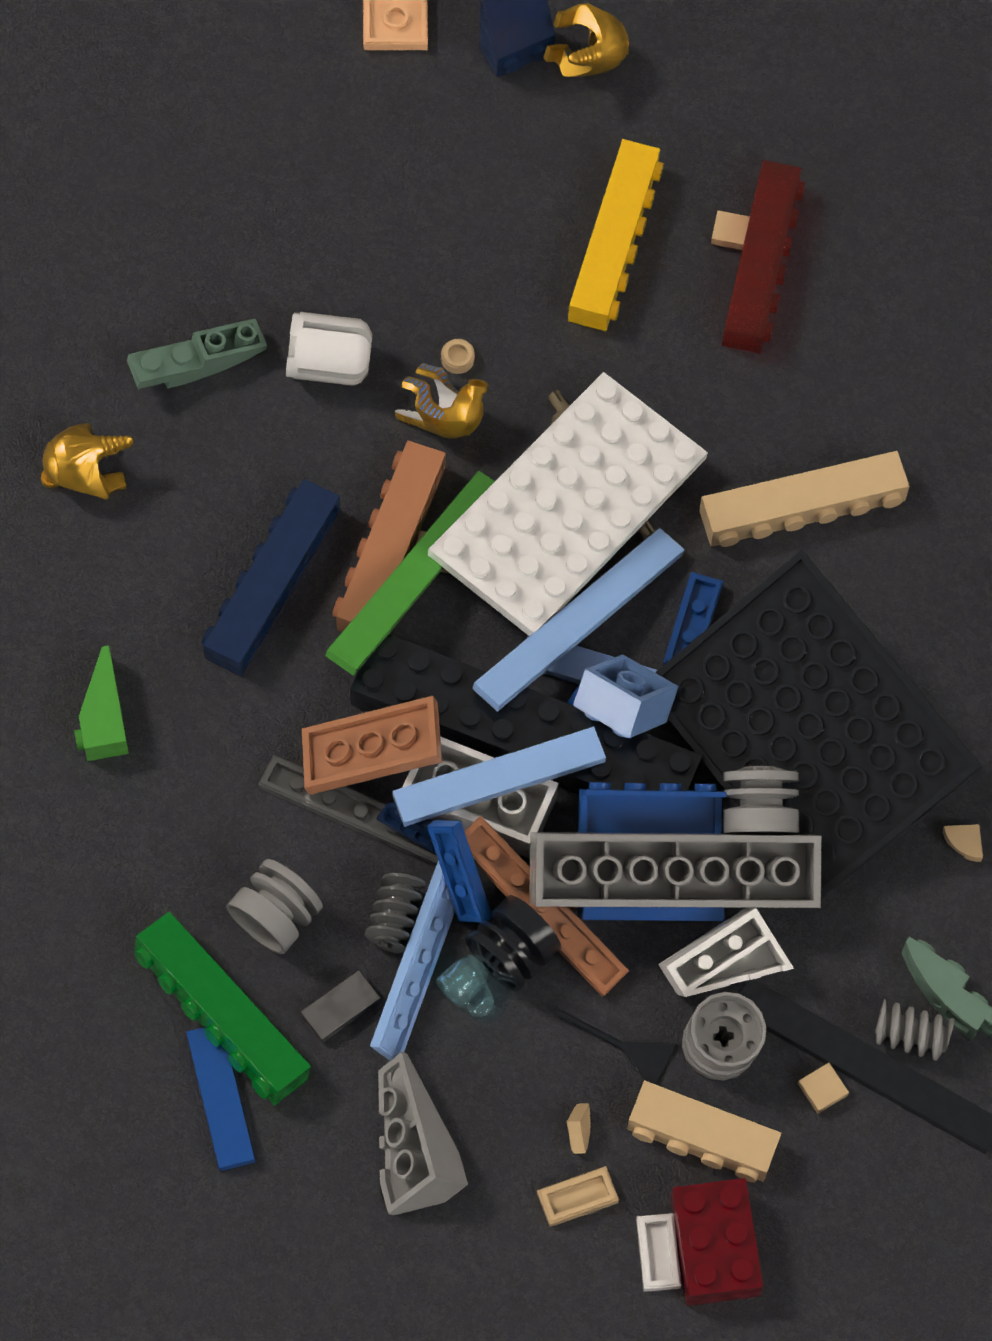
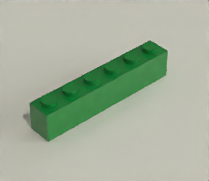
(222, 1008)

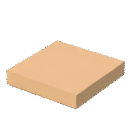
(395, 24)

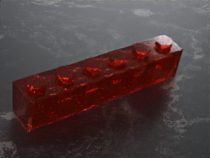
(762, 256)

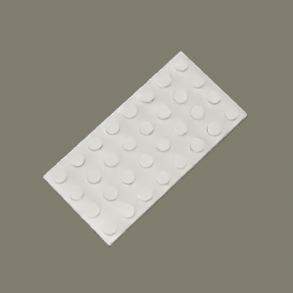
(567, 504)

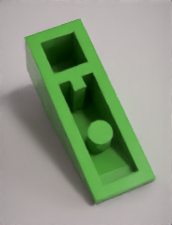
(101, 717)

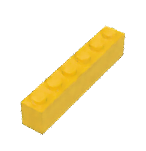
(614, 235)

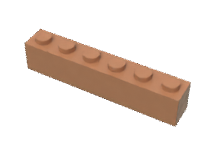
(392, 526)

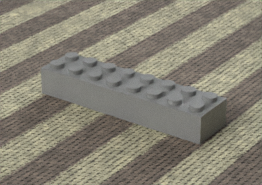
(675, 870)

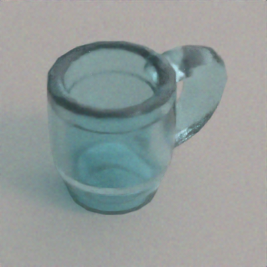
(463, 981)

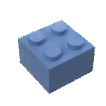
(625, 696)

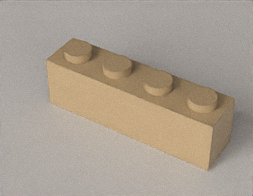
(703, 1132)

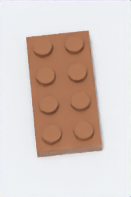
(371, 745)

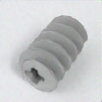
(913, 1030)

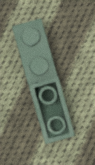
(197, 358)
(944, 987)

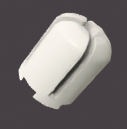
(328, 349)

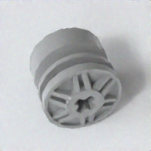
(761, 801)
(279, 901)
(736, 1021)

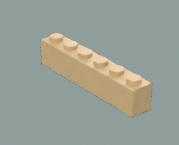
(804, 499)

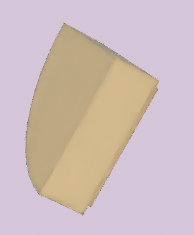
(965, 840)
(579, 1128)

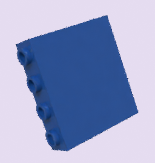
(650, 812)

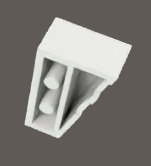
(727, 954)

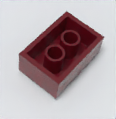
(716, 1242)

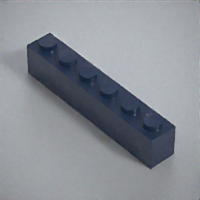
(271, 577)

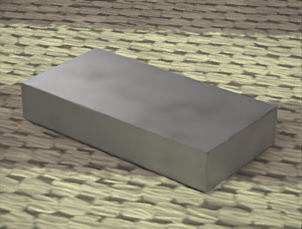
(340, 1006)

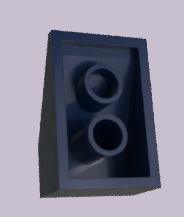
(514, 33)

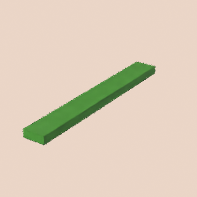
(401, 587)

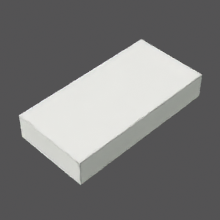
(658, 1252)

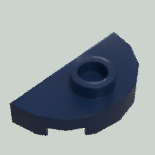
(416, 832)

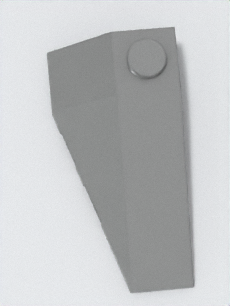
(419, 1152)

